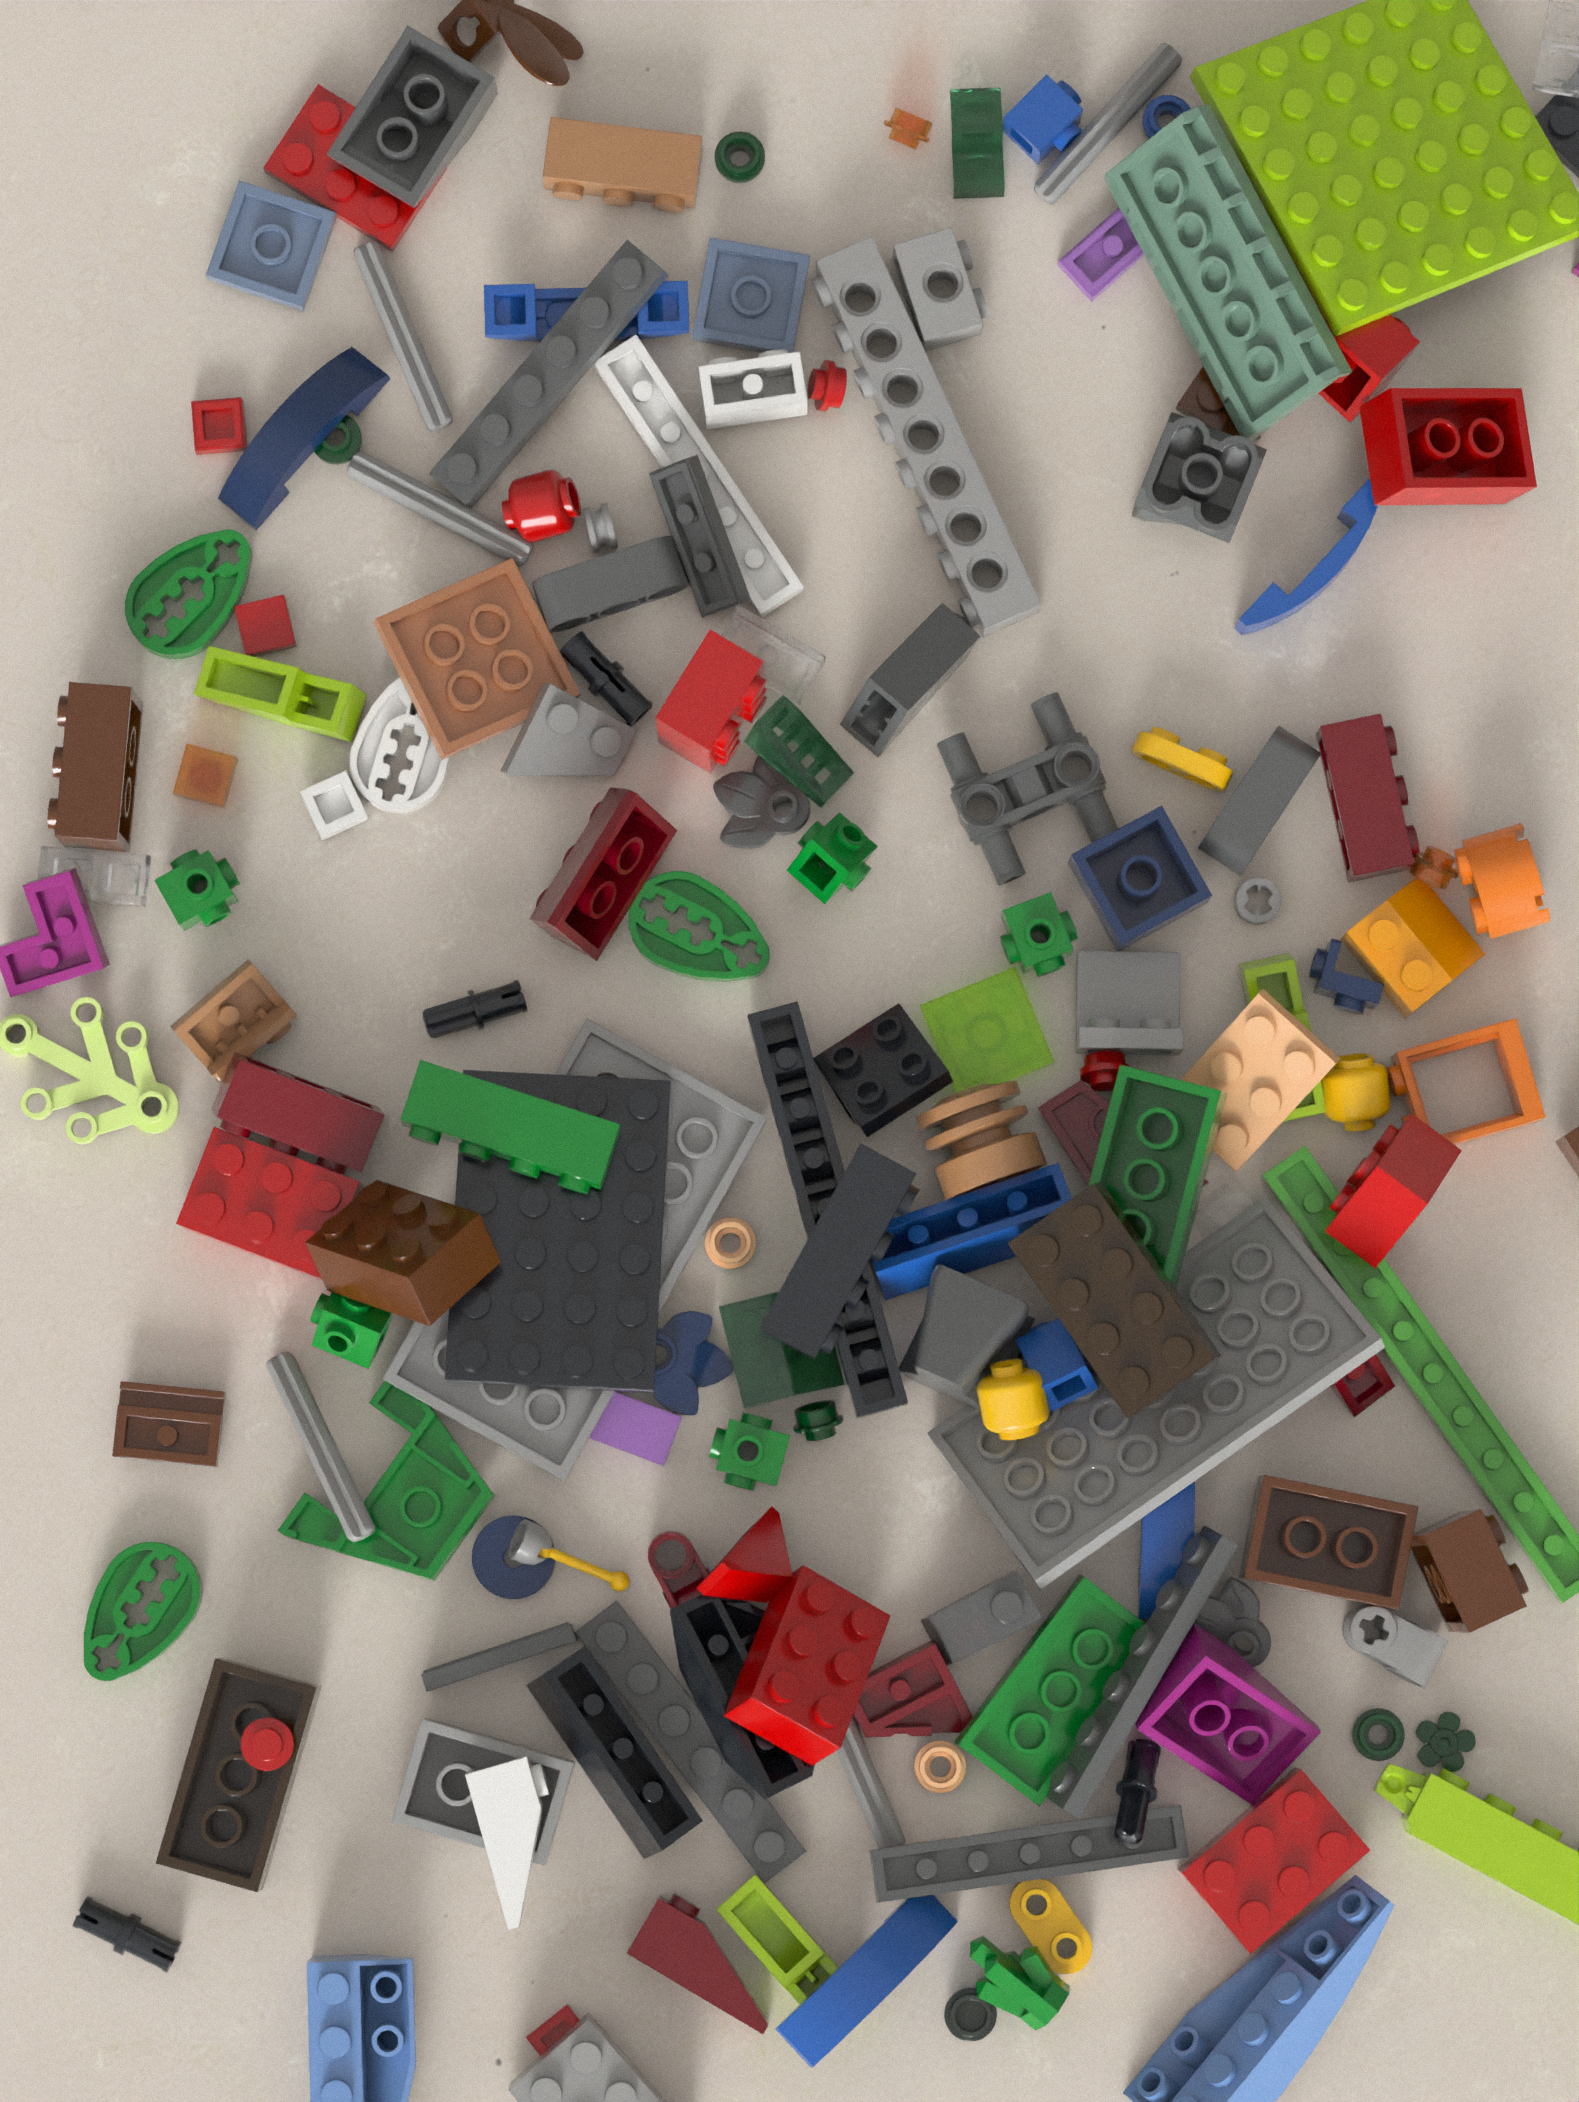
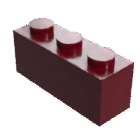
(1367, 797)
(296, 1114)

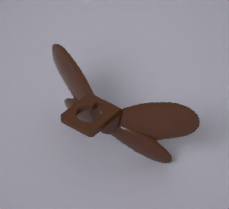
(531, 37)

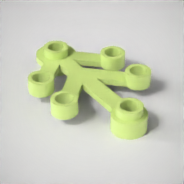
(95, 1077)

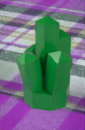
(1019, 1983)

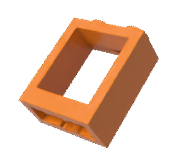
(1513, 1064)

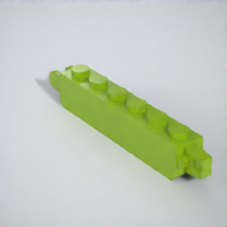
(1486, 1836)

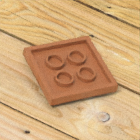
(474, 657)

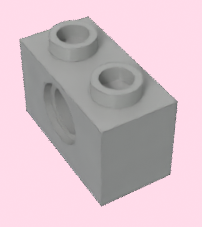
(939, 319)

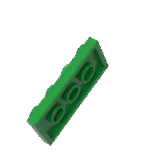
(1051, 1689)

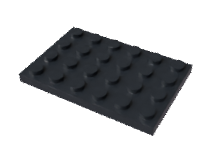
(576, 1268)

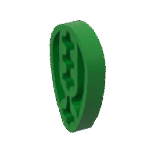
(163, 580)
(702, 901)
(120, 1586)

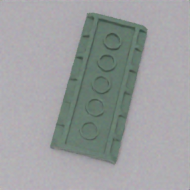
(1226, 272)

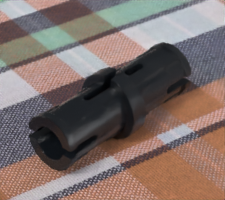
(605, 678)
(127, 1934)

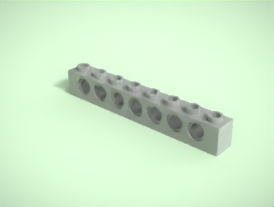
(863, 270)

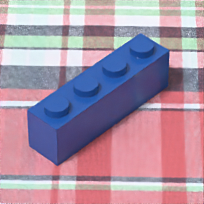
(967, 1229)

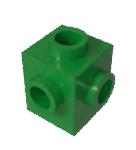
(832, 857)
(180, 884)
(1037, 916)
(349, 1328)
(770, 1456)

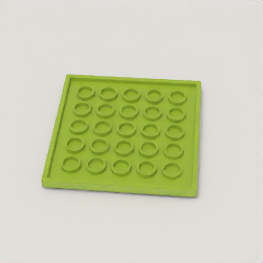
(1391, 154)

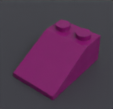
(1225, 1717)

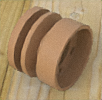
(980, 1139)

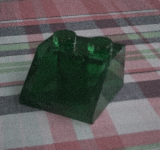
(766, 1367)

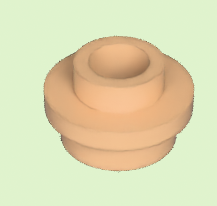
(730, 1226)
(952, 1778)

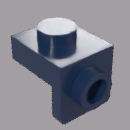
(1350, 992)

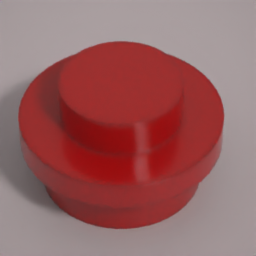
(827, 386)
(1102, 1069)
(267, 1744)

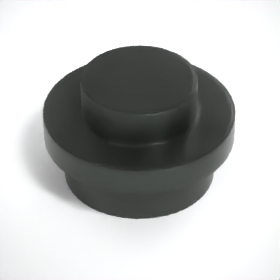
(969, 2016)

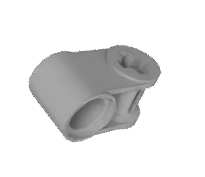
(1401, 1646)

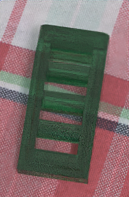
(799, 729)

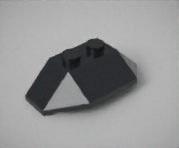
(711, 1649)

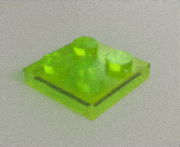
(987, 1032)

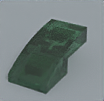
(977, 143)

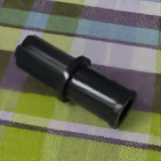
(474, 1010)
(1136, 1789)

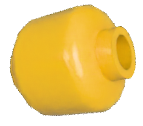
(1356, 1091)
(1012, 1400)

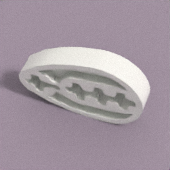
(375, 743)

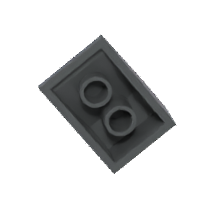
(414, 117)

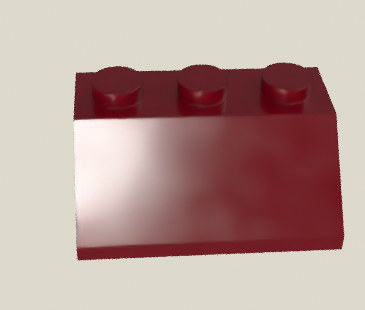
(603, 872)

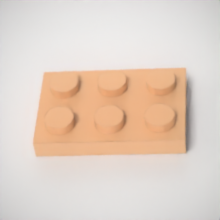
(1266, 1069)

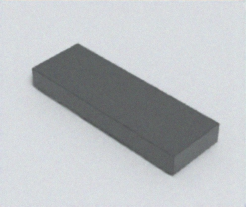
(699, 536)
(499, 1656)

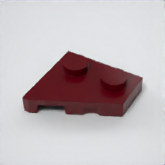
(912, 1697)

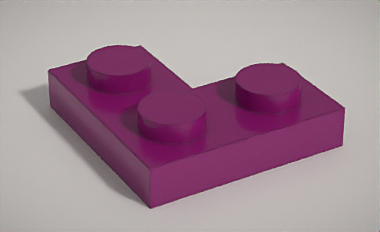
(66, 939)

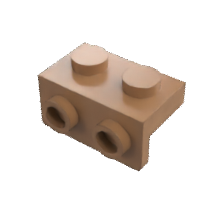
(234, 1018)

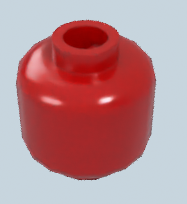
(541, 505)

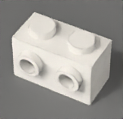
(752, 389)

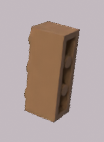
(622, 164)

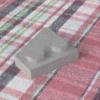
(567, 739)

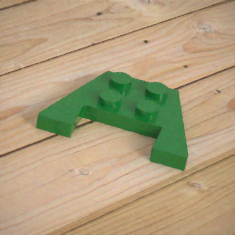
(418, 1505)

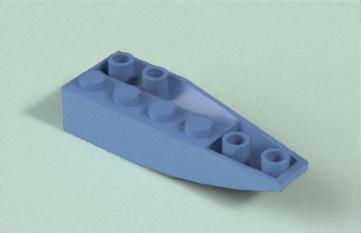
(1272, 2012)
(361, 2028)

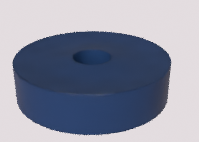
(495, 1573)

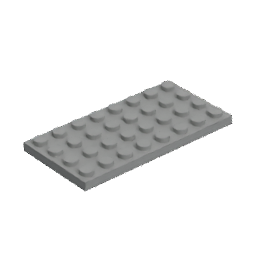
(704, 1154)
(1096, 1472)

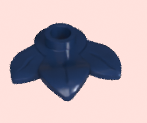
(688, 1363)

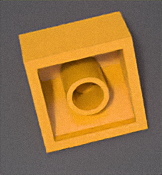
(1412, 946)

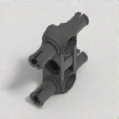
(1027, 788)

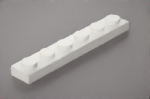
(674, 437)

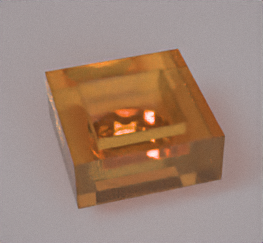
(205, 776)

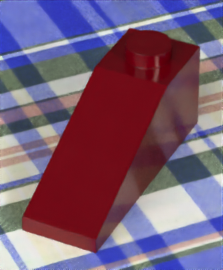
(689, 1955)

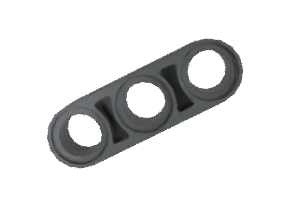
(610, 584)
(1259, 800)

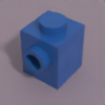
(1045, 119)
(1059, 1361)

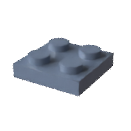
(271, 246)
(750, 296)

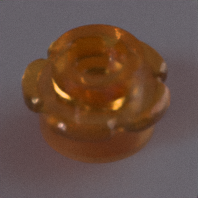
(908, 128)
(1434, 867)

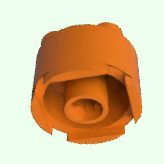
(1503, 881)

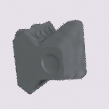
(1199, 478)
(963, 1334)

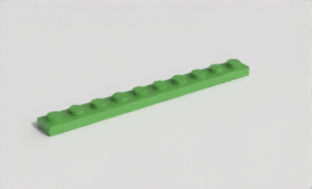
(1435, 1379)

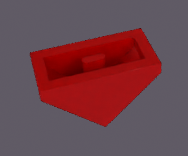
(754, 1565)

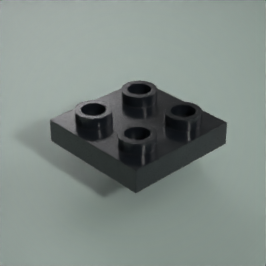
(882, 1070)

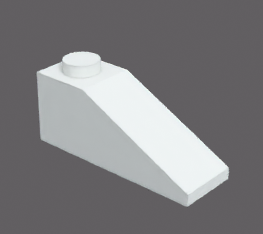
(509, 1819)

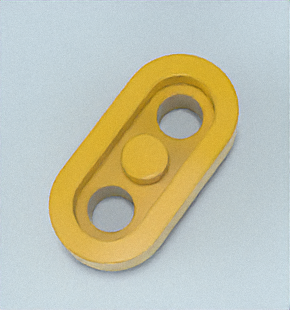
(1201, 767)
(1051, 1925)

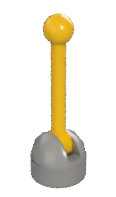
(533, 1544)

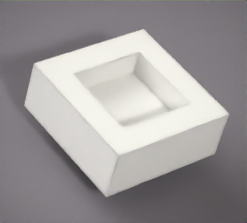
(334, 805)

